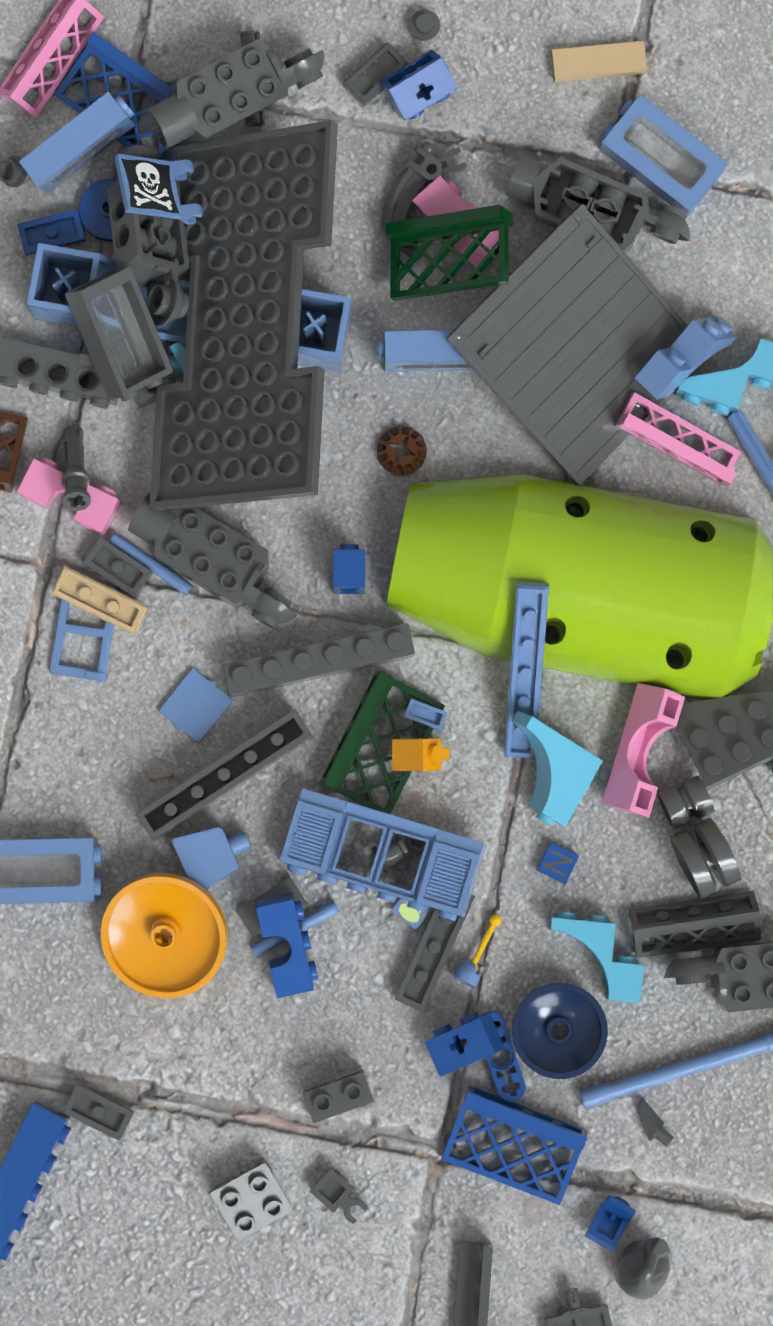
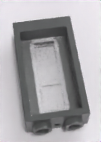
(119, 333)

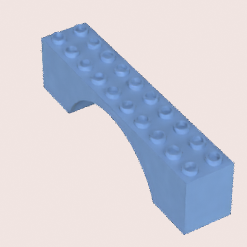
(59, 269)

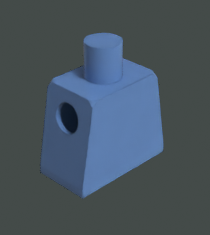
(210, 854)

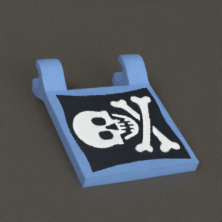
(151, 188)

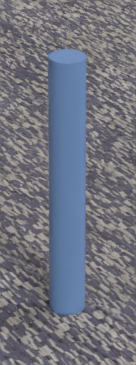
(151, 564)
(310, 920)

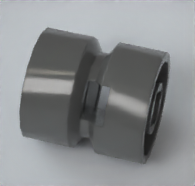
(686, 802)

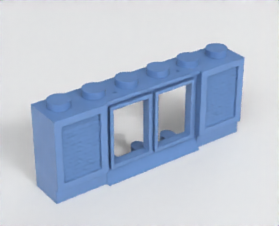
(444, 872)

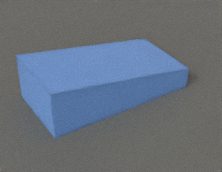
(425, 714)

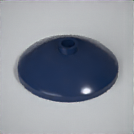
(583, 1033)

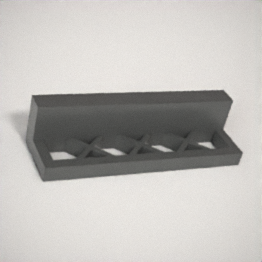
(695, 918)
(473, 1284)

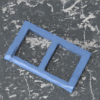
(63, 627)

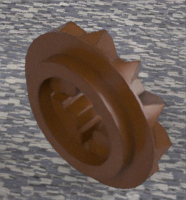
(406, 464)

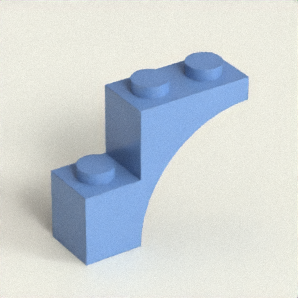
(693, 347)

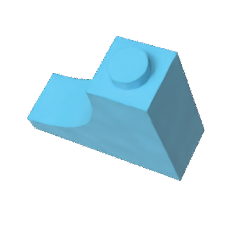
(562, 771)

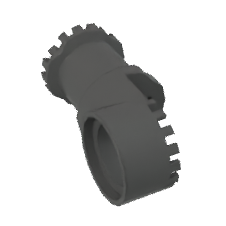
(399, 849)

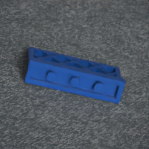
(124, 66)
(526, 1120)

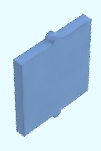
(196, 705)

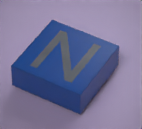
(557, 863)

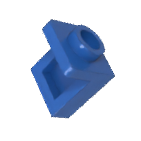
(610, 1222)

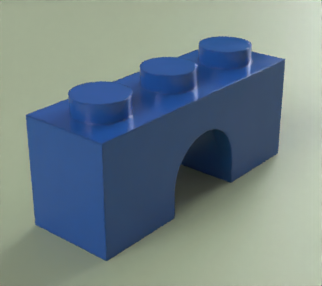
(281, 917)

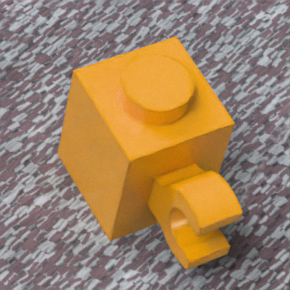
(418, 754)

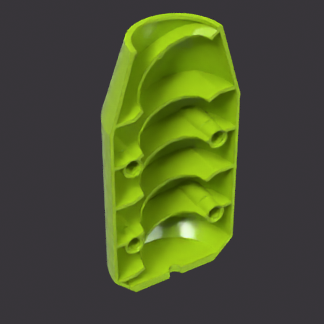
(619, 579)

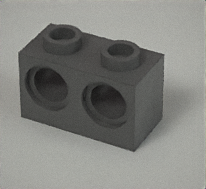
(338, 1096)

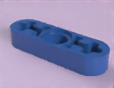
(515, 1076)

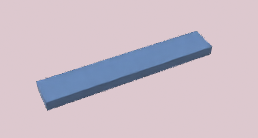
(526, 663)

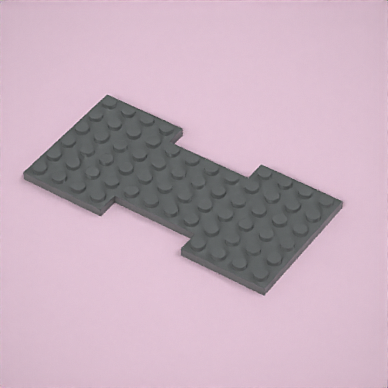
(245, 411)

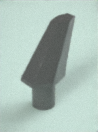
(653, 1124)

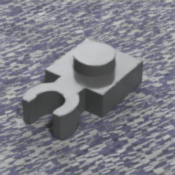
(335, 1192)

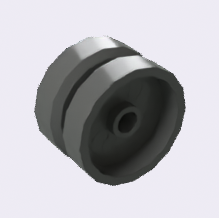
(709, 856)

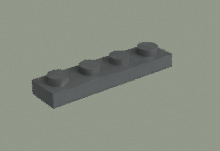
(429, 960)

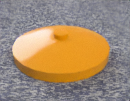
(164, 935)

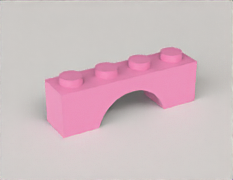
(650, 714)

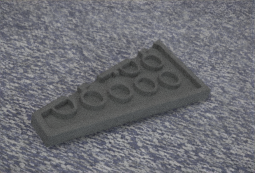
(728, 735)

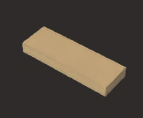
(599, 61)
(100, 600)

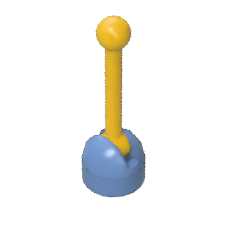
(468, 971)

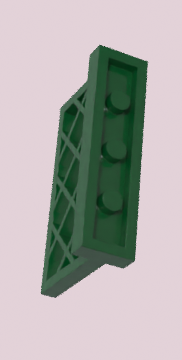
(442, 227)
(355, 737)

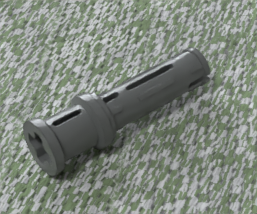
(75, 478)

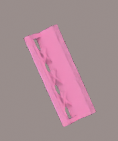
(40, 51)
(677, 449)

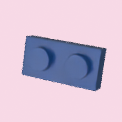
(56, 230)

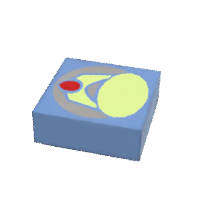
(410, 915)

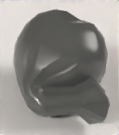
(643, 1268)

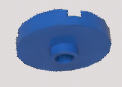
(92, 210)

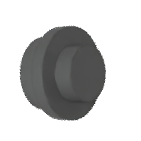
(424, 25)
(12, 171)

